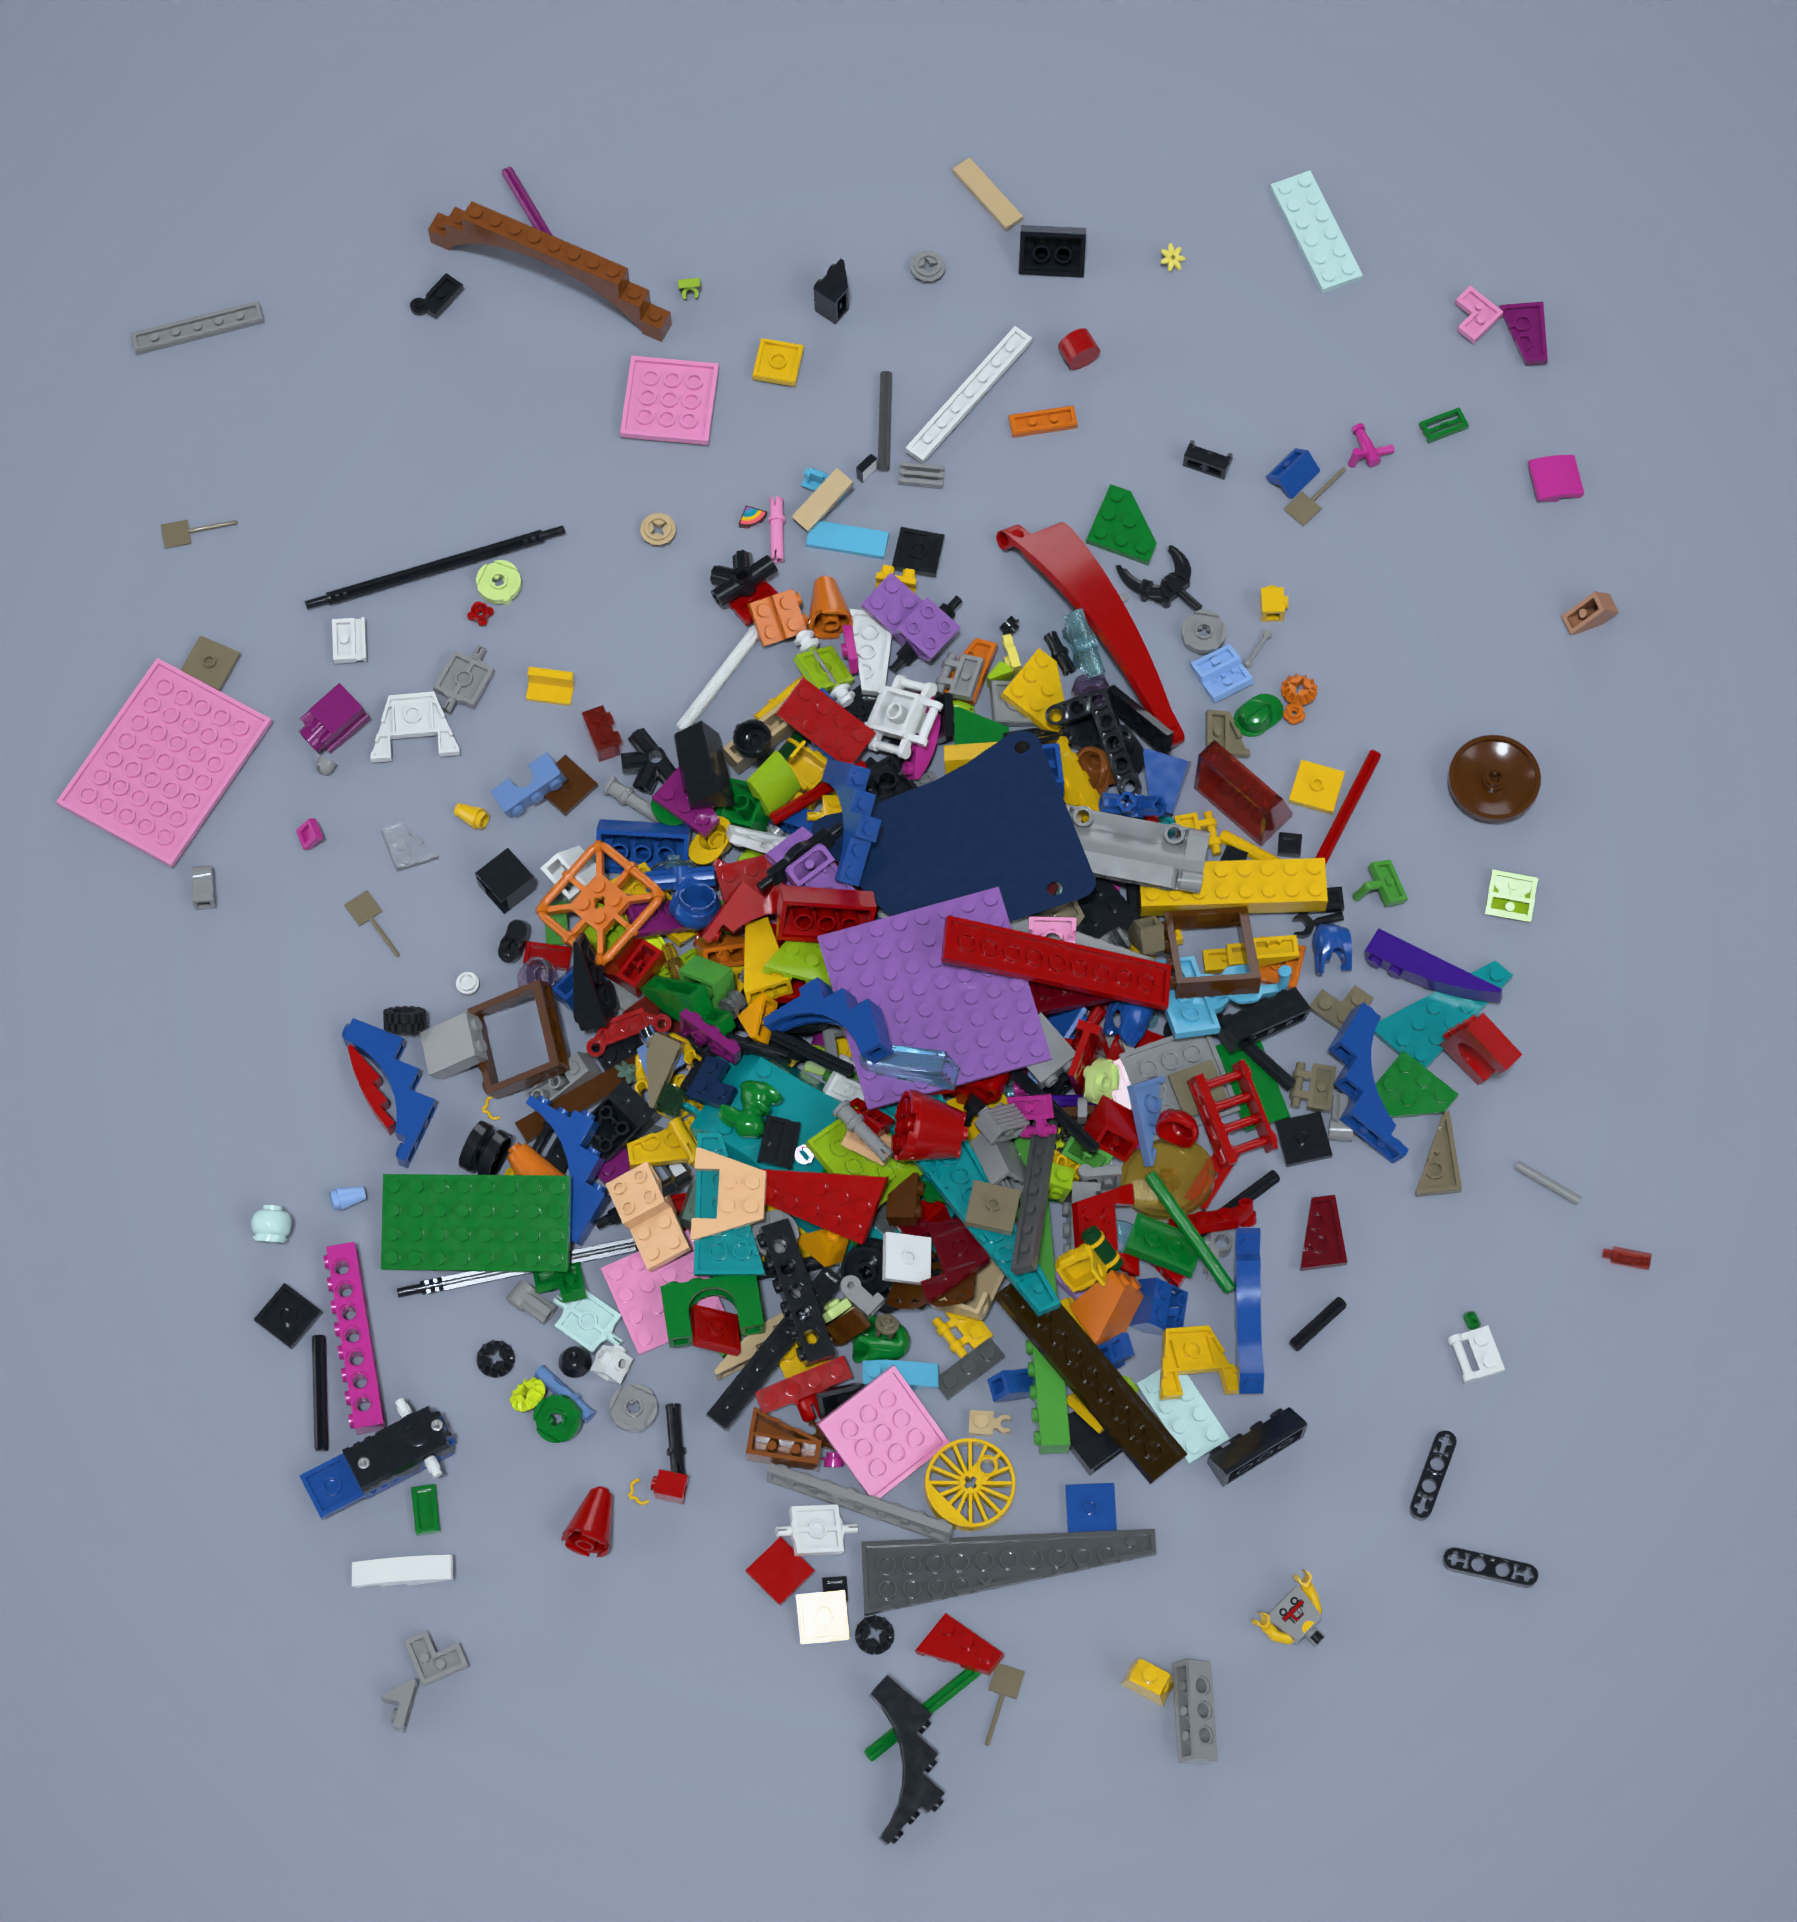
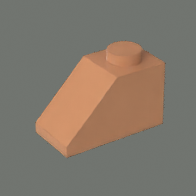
(1590, 612)

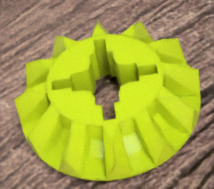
(535, 1392)

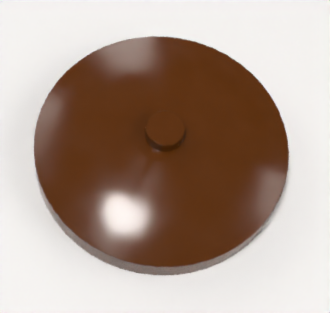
(1494, 778)

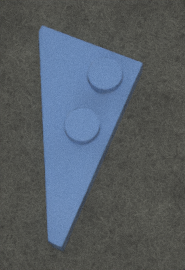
(1146, 1111)

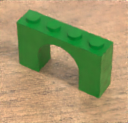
(680, 1297)

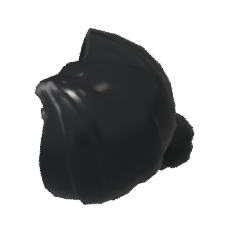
(752, 740)

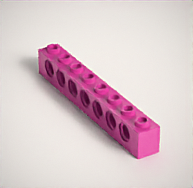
(347, 1256)

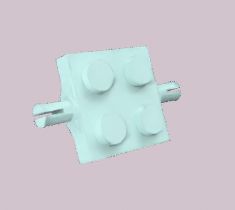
(588, 1322)

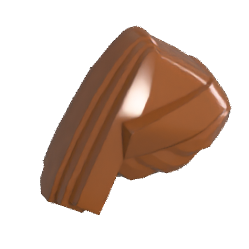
(1097, 767)

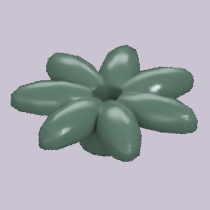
(626, 1071)

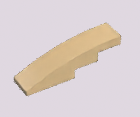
(749, 1346)

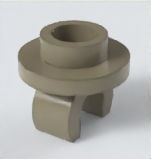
(886, 1325)

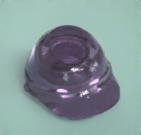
(1083, 685)
(536, 969)

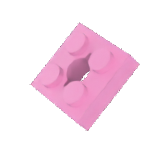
(1063, 926)

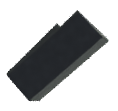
(703, 767)

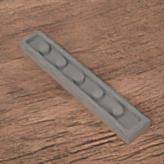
(197, 328)

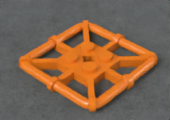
(601, 888)

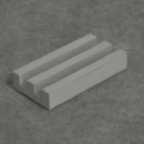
(921, 471)

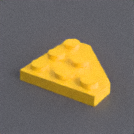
(1036, 689)

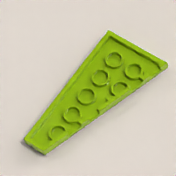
(798, 961)

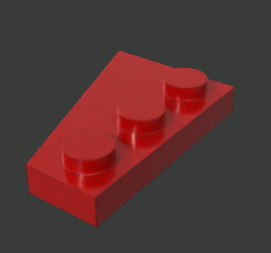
(959, 1645)

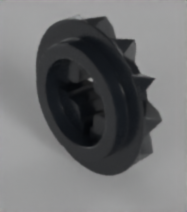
(501, 1367)
(871, 1645)

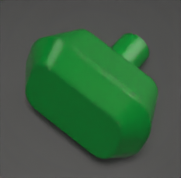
(1471, 1320)

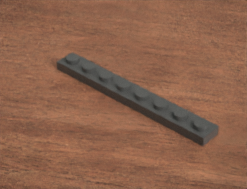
(1033, 1202)

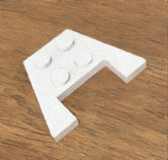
(412, 717)

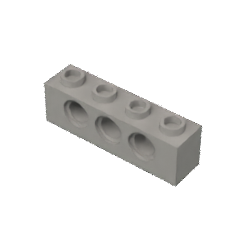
(1194, 1712)

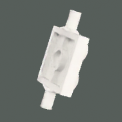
(816, 1530)

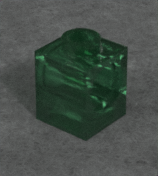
(671, 1101)

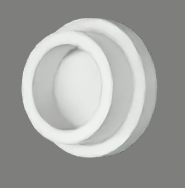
(467, 983)

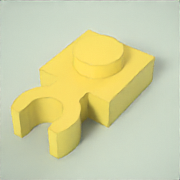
(1011, 658)

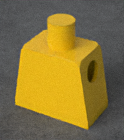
(1149, 1681)

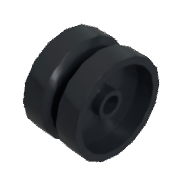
(485, 1149)
(866, 1263)

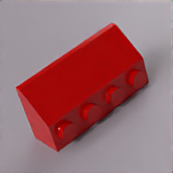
(814, 911)

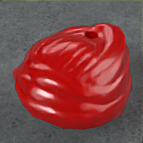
(1177, 1128)

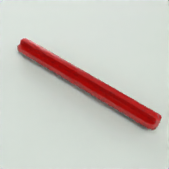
(1348, 805)

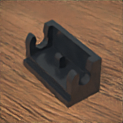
(1207, 461)

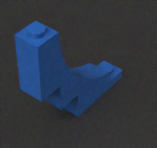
(413, 1109)
(1365, 1111)
(1248, 1311)

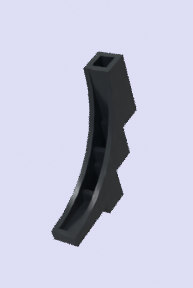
(917, 1790)

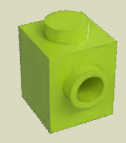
(1060, 1182)

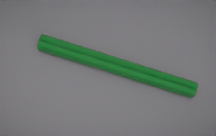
(1190, 1232)
(931, 1705)

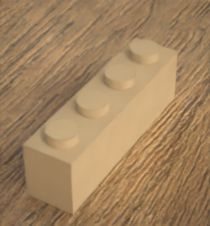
(779, 731)

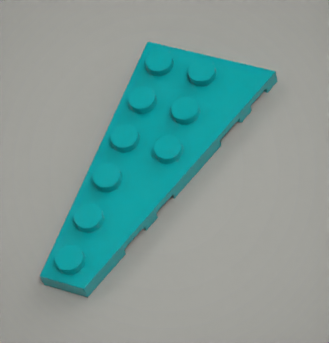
(1421, 1025)
(733, 1250)

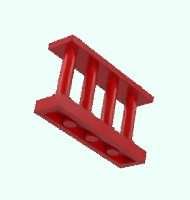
(1218, 1131)

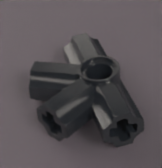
(741, 578)
(641, 763)

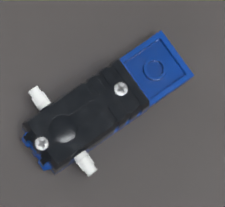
(381, 1460)

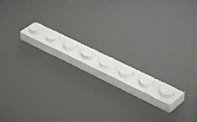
(968, 395)

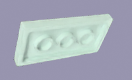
(1185, 1418)

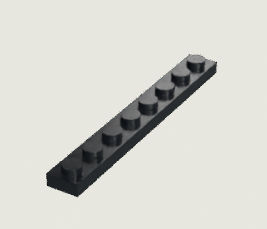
(767, 1356)

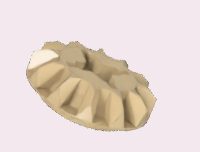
(660, 521)

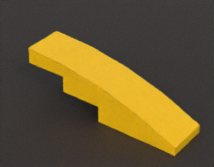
(1268, 951)

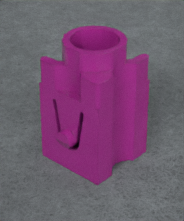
(333, 720)

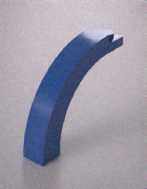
(1015, 1384)

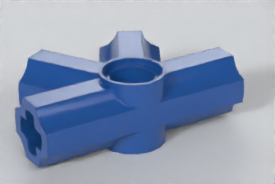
(1132, 805)
(670, 879)

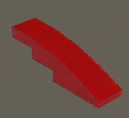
(369, 1083)

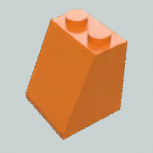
(1109, 1308)

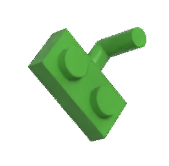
(1387, 883)

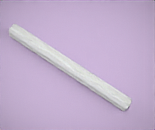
(718, 679)

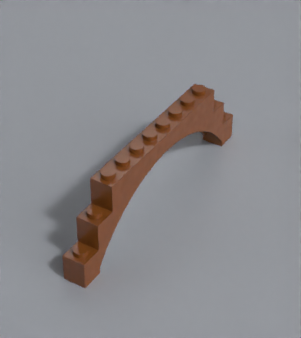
(604, 276)

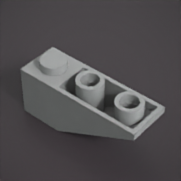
(581, 1070)

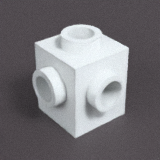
(611, 1363)

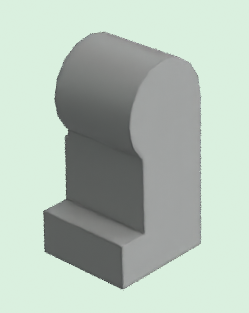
(203, 888)
(859, 1297)

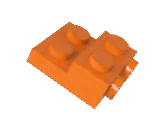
(778, 617)

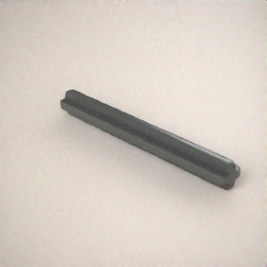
(884, 421)

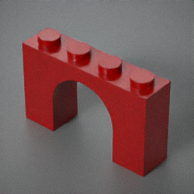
(1479, 1048)

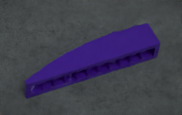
(1426, 970)

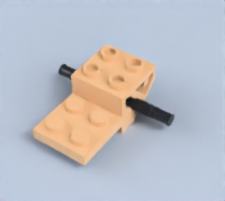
(649, 1213)

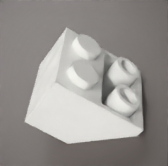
(563, 861)

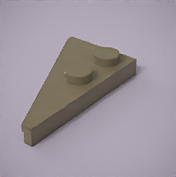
(1441, 1168)

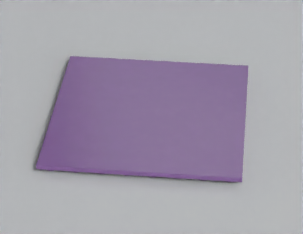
(970, 1013)

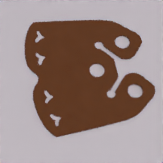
(908, 1292)

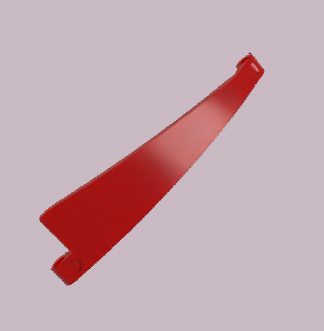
(1080, 578)

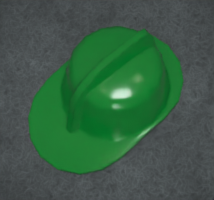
(1258, 715)

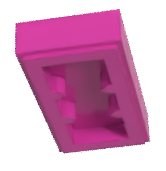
(849, 650)

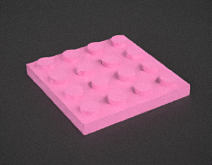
(669, 400)
(640, 1297)
(883, 1433)

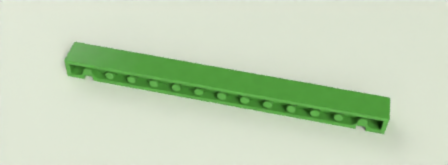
(1048, 1387)

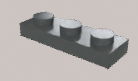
(969, 1368)

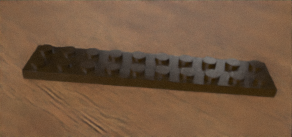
(1097, 1385)

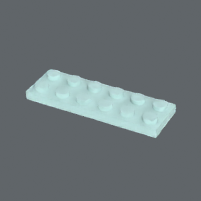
(1316, 232)

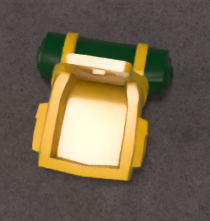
(804, 762)
(1089, 1261)

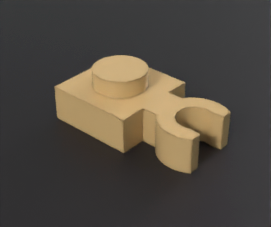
(983, 1423)

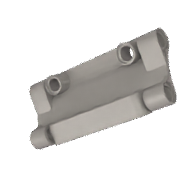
(1141, 850)

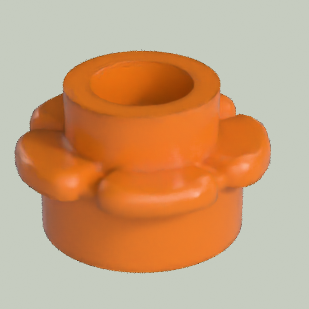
(1294, 719)

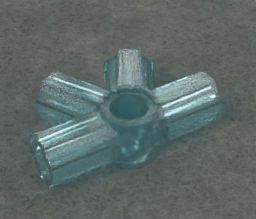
(1083, 644)

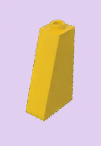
(759, 949)

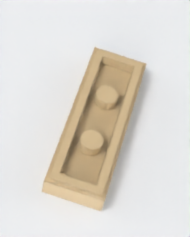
(822, 500)

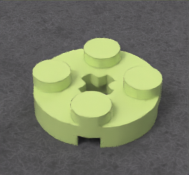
(498, 594)
(1100, 1079)

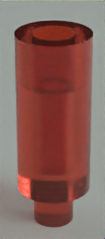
(1628, 1257)

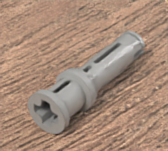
(626, 796)
(855, 1123)

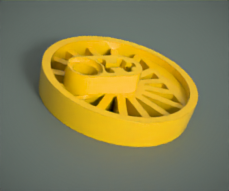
(944, 1510)

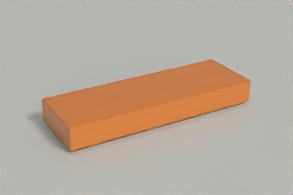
(1042, 421)

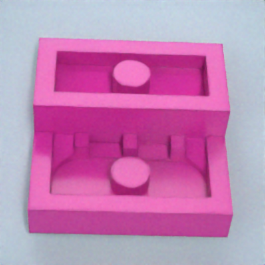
(1556, 477)

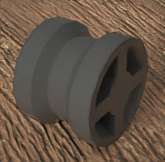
(734, 1003)

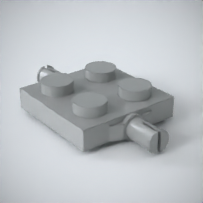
(464, 679)

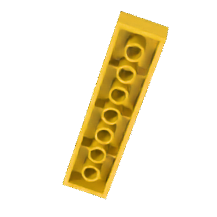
(1258, 884)

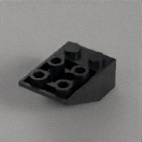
(622, 1119)

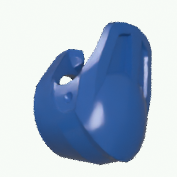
(1330, 939)
(1133, 1021)

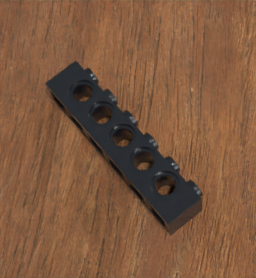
(782, 1233)

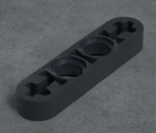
(1433, 1475)
(1489, 1572)

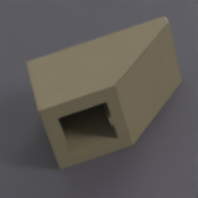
(1147, 935)

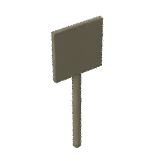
(1303, 507)
(178, 532)
(364, 909)
(1007, 1683)

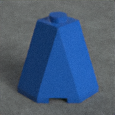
(1165, 777)

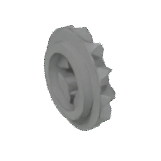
(934, 260)

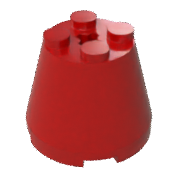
(927, 1128)

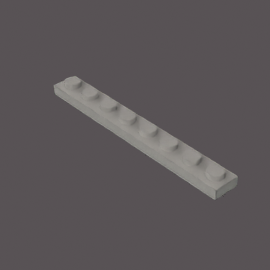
(866, 1505)

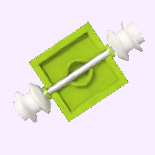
(823, 668)

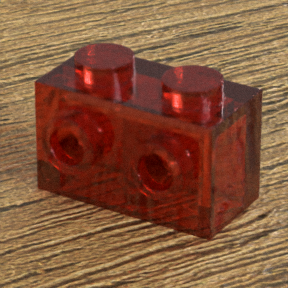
(601, 734)

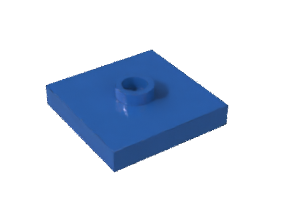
(1090, 1507)

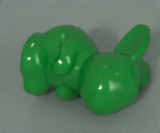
(756, 1102)

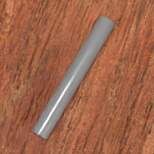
(1548, 1183)

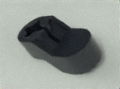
(514, 941)

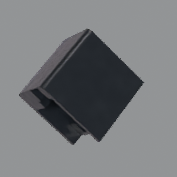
(505, 880)

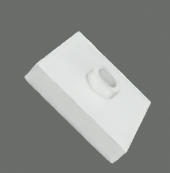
(906, 1258)

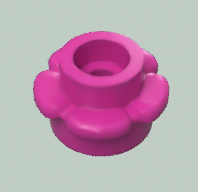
(832, 1460)

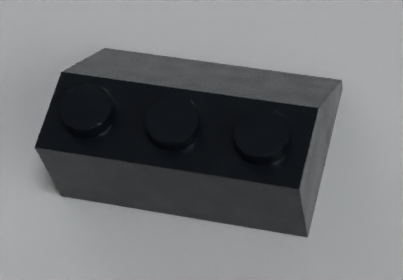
(1052, 250)

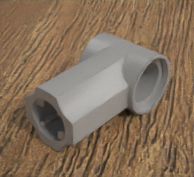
(1337, 1129)
(526, 1298)

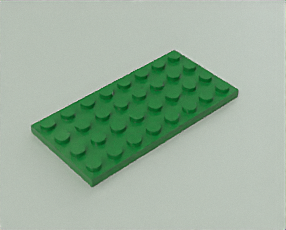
(476, 1222)

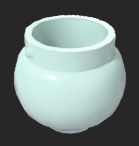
(271, 1224)

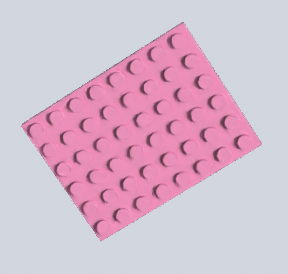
(164, 762)

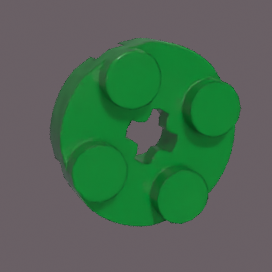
(569, 1412)

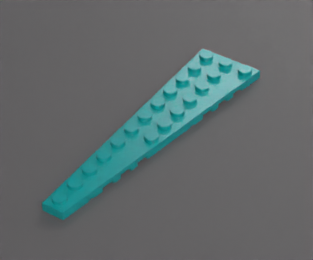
(954, 1182)

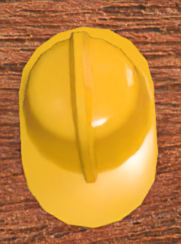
(707, 850)

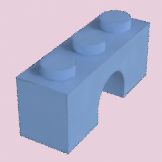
(546, 778)

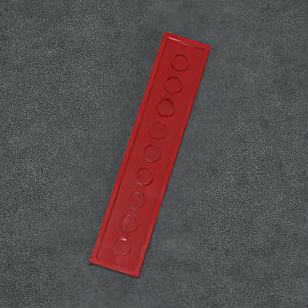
(1056, 963)

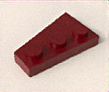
(1323, 1236)

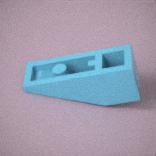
(917, 1374)

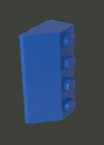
(643, 841)

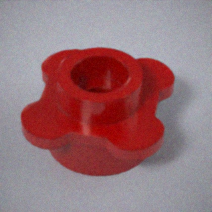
(480, 607)

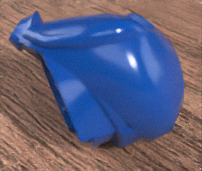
(694, 904)

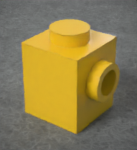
(1272, 603)

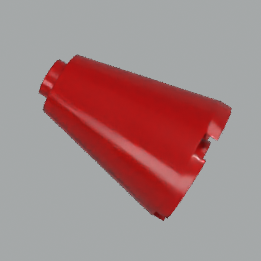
(591, 1525)

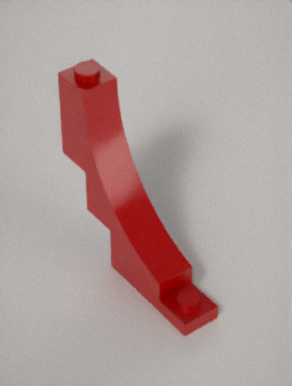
(740, 908)

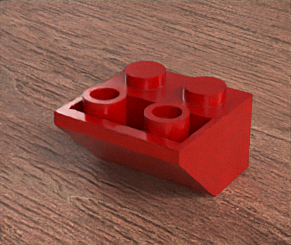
(635, 965)
(1113, 1128)

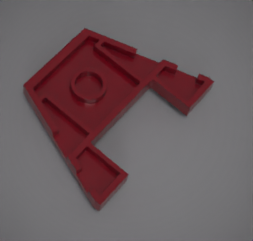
(956, 1250)

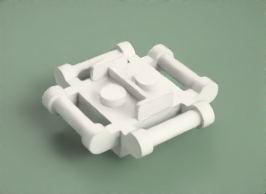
(902, 715)

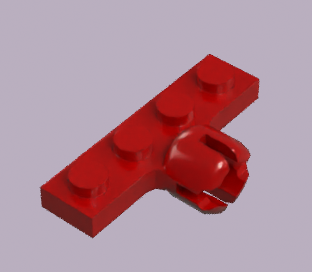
(802, 1388)

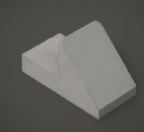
(404, 1698)

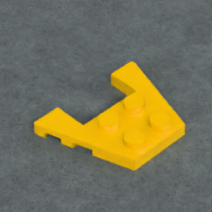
(1193, 1352)

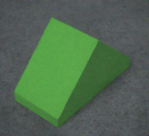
(1079, 1154)

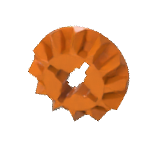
(1305, 695)

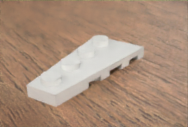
(872, 650)

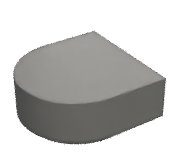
(1082, 1110)

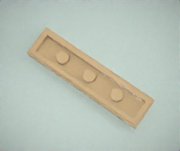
(987, 194)

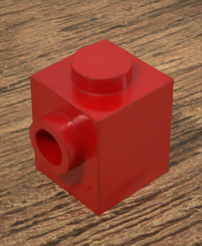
(670, 1486)

